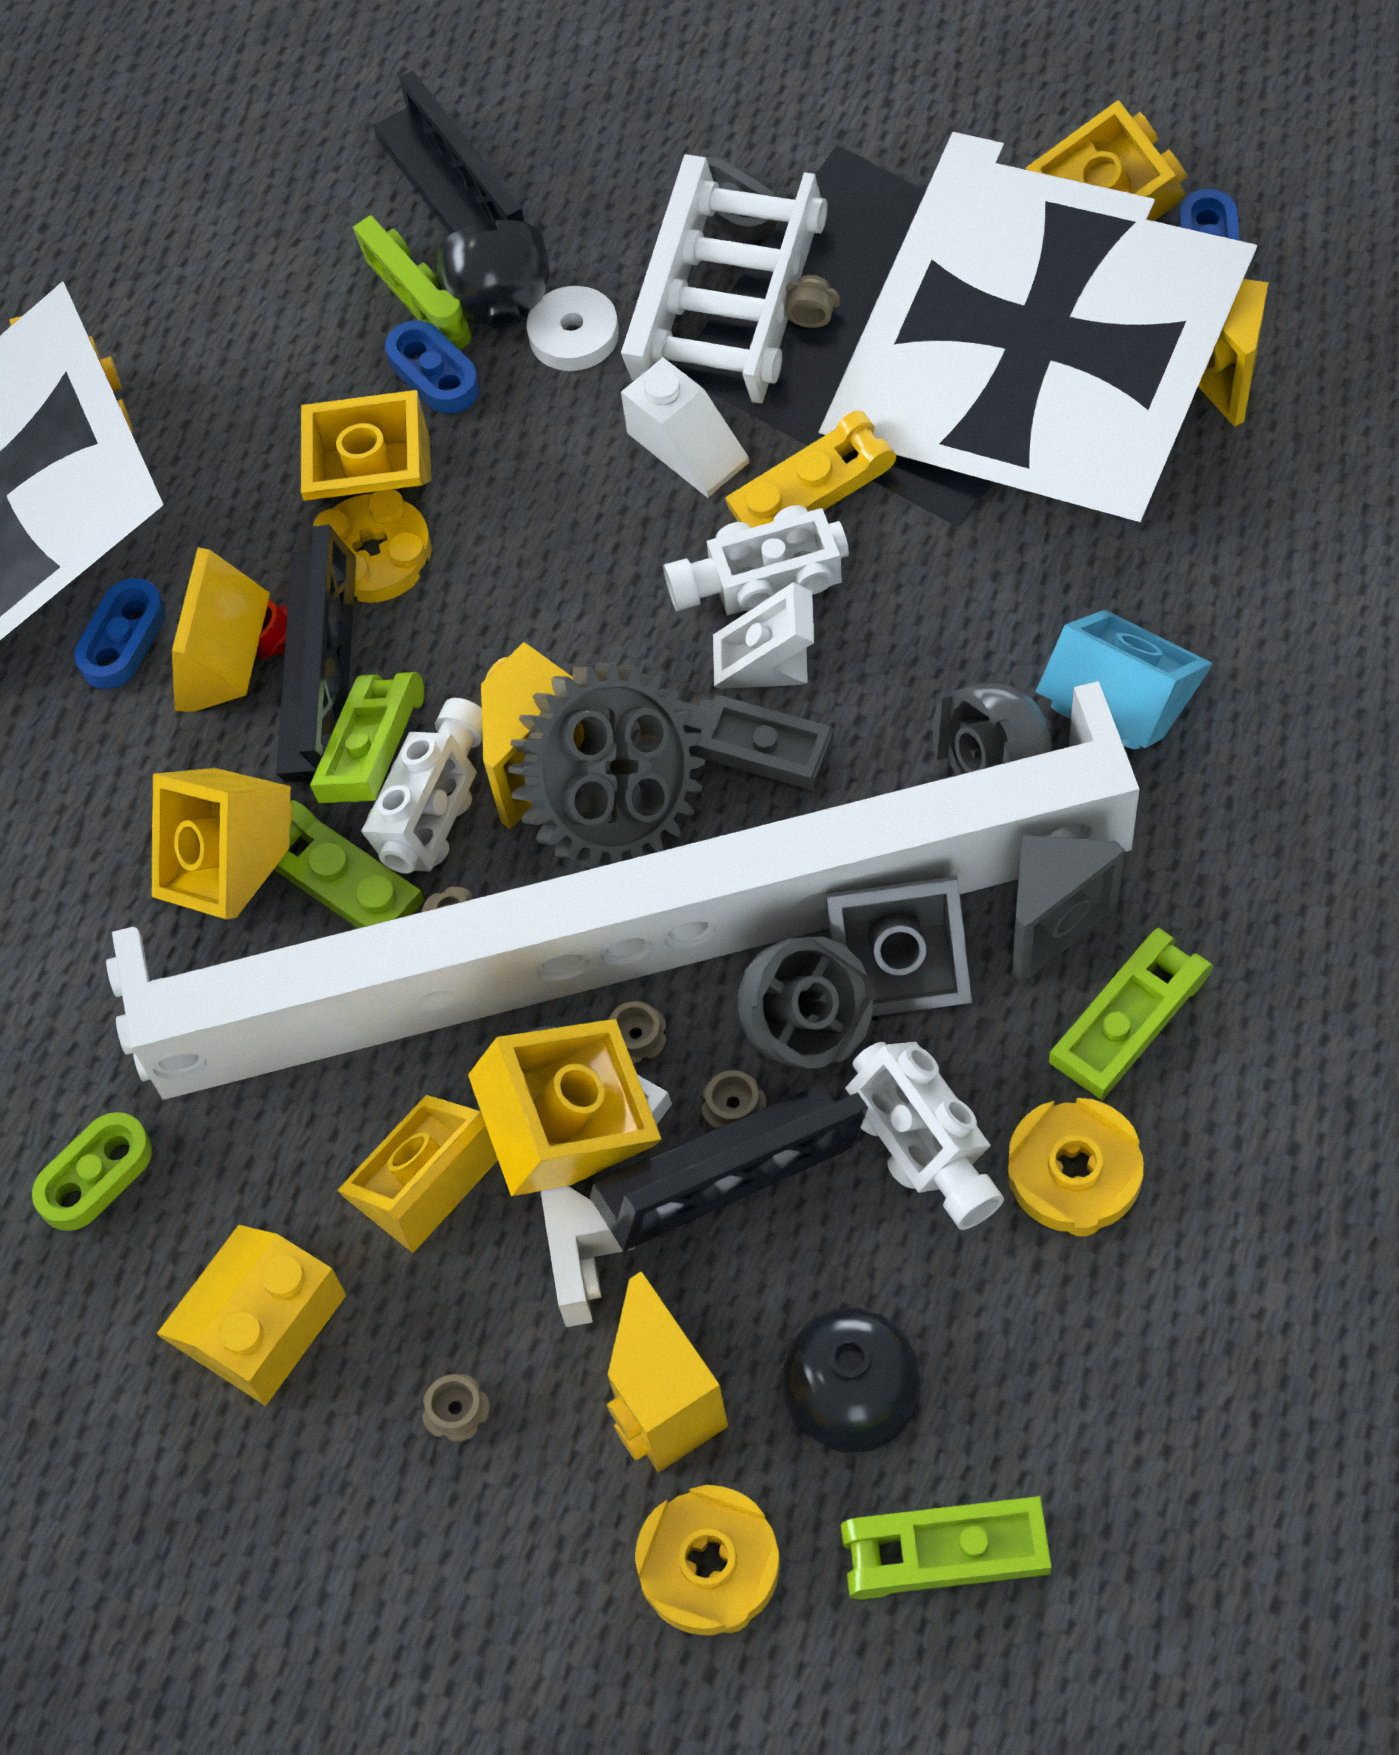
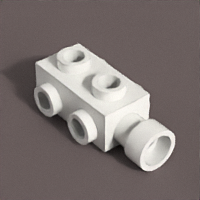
(762, 560)
(413, 806)
(925, 1129)

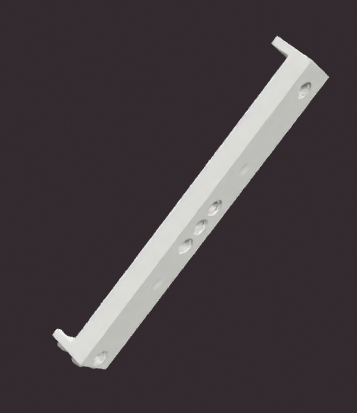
(612, 918)

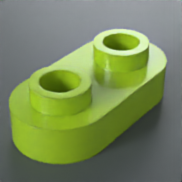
(88, 1169)

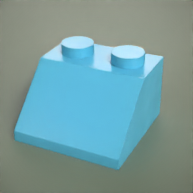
(1139, 673)

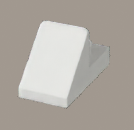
(767, 643)
(574, 1234)

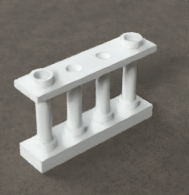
(683, 244)

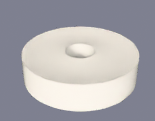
(575, 348)

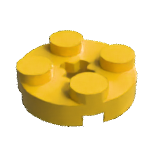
(401, 555)
(1075, 1203)
(727, 1597)

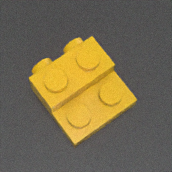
(1119, 156)

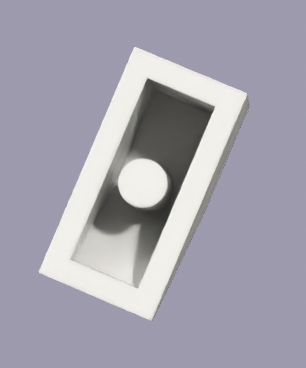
(682, 427)

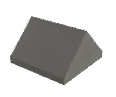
(1061, 896)
(906, 941)

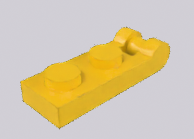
(815, 474)

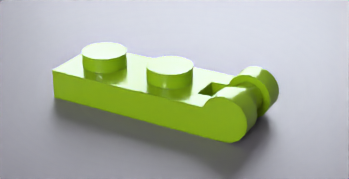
(411, 283)
(366, 737)
(345, 875)
(1128, 1014)
(947, 1547)

